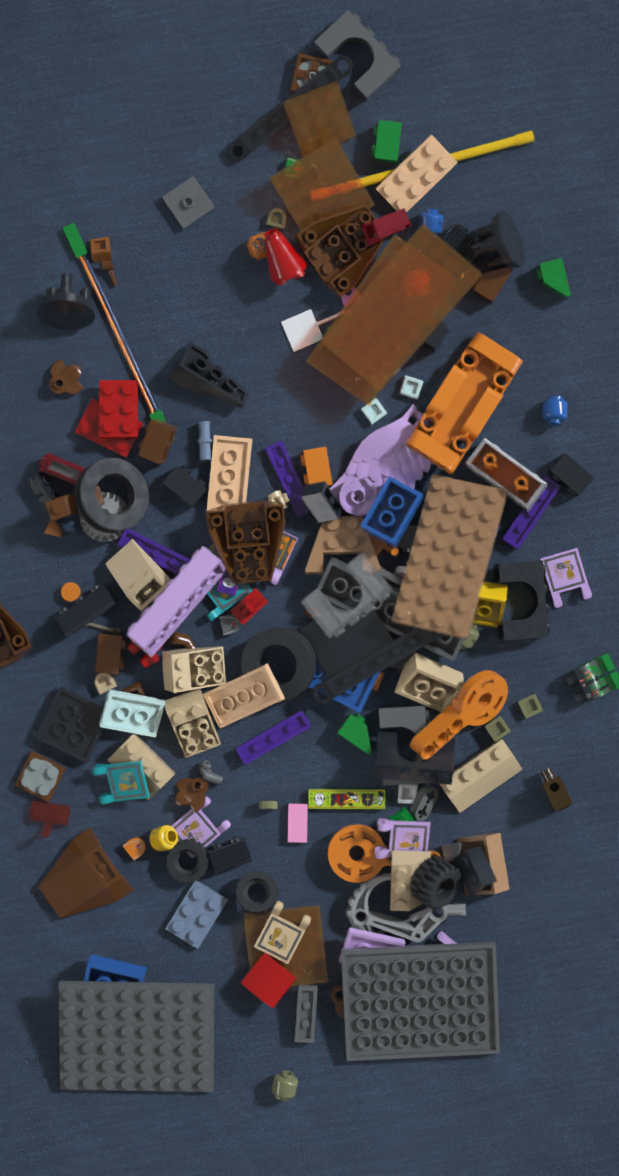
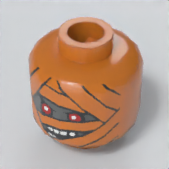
(256, 246)

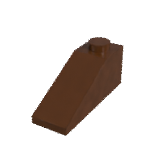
(66, 506)

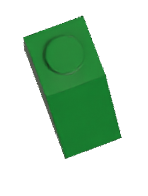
(554, 277)
(356, 732)

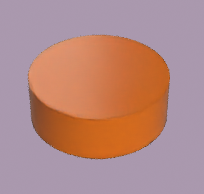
(70, 591)

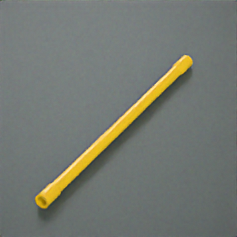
(516, 140)

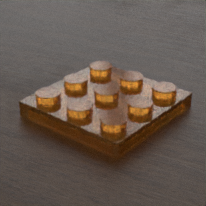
(319, 118)

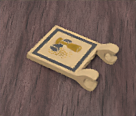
(280, 936)

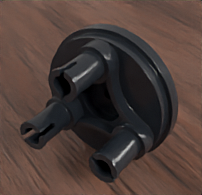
(505, 239)
(64, 309)

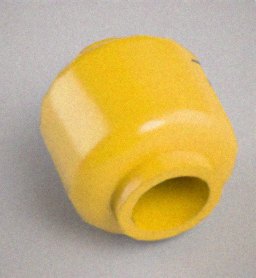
(163, 838)

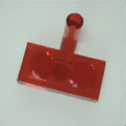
(50, 814)

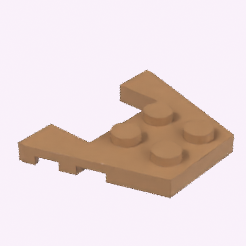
(340, 537)

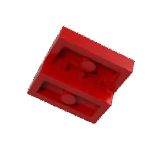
(268, 980)

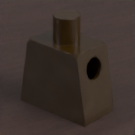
(560, 799)

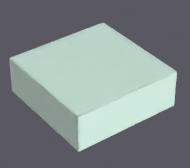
(411, 387)
(374, 411)

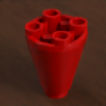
(282, 258)

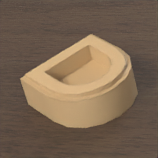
(104, 682)

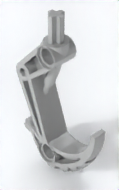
(407, 928)

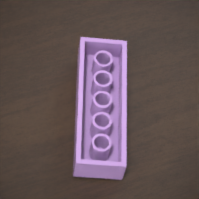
(176, 601)

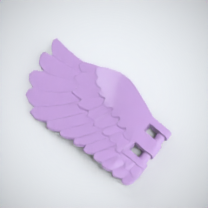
(387, 455)

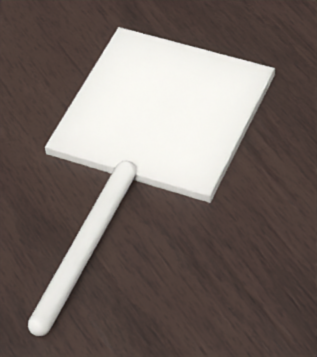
(303, 329)

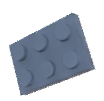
(196, 914)

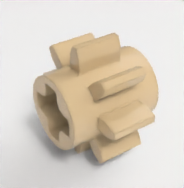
(279, 497)

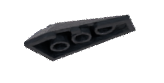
(199, 374)

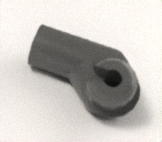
(207, 774)

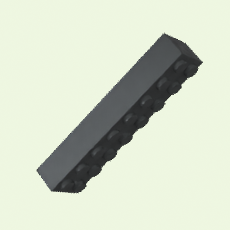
(340, 585)

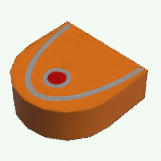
(135, 847)

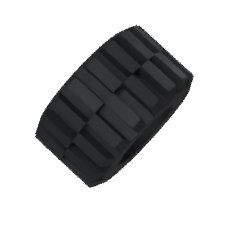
(436, 882)

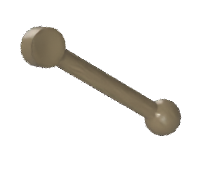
(116, 631)

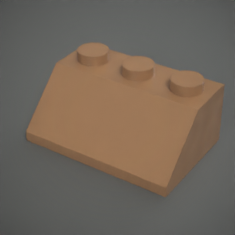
(493, 850)

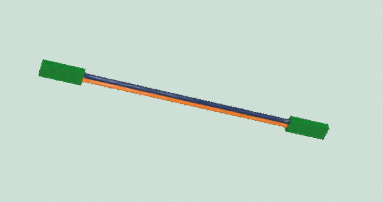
(80, 250)

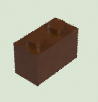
(157, 441)
(109, 653)

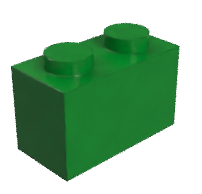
(387, 141)

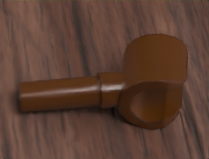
(107, 265)

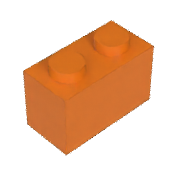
(317, 466)

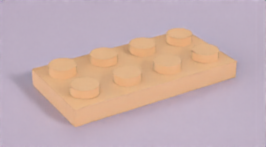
(416, 174)
(229, 471)
(243, 696)

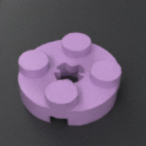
(347, 494)

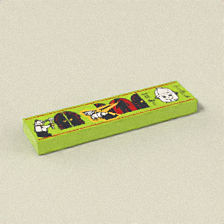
(346, 799)

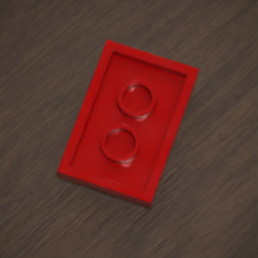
(118, 408)
(89, 429)

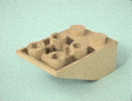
(137, 574)
(193, 668)
(192, 722)

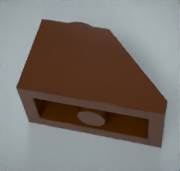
(491, 283)

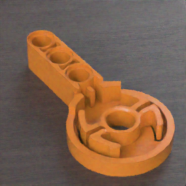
(463, 713)
(339, 853)

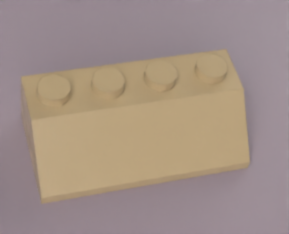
(481, 775)

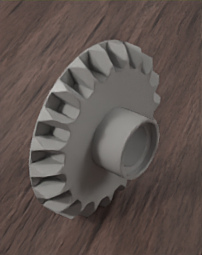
(112, 505)

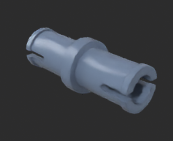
(204, 441)

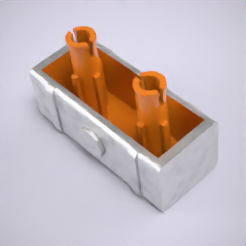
(507, 474)

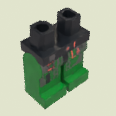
(587, 678)

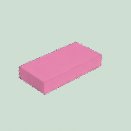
(297, 822)

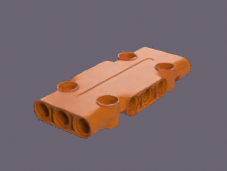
(464, 402)

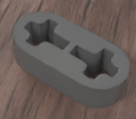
(423, 802)

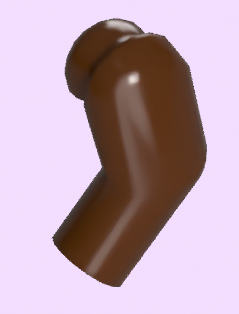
(183, 639)

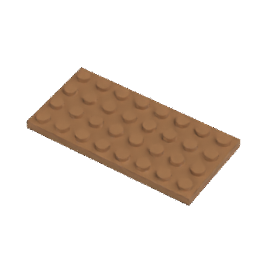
(449, 556)

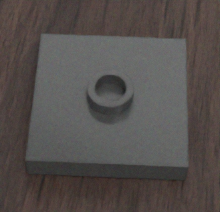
(188, 202)

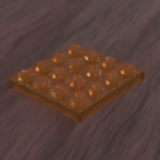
(320, 185)
(309, 958)

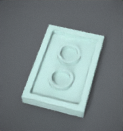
(132, 713)

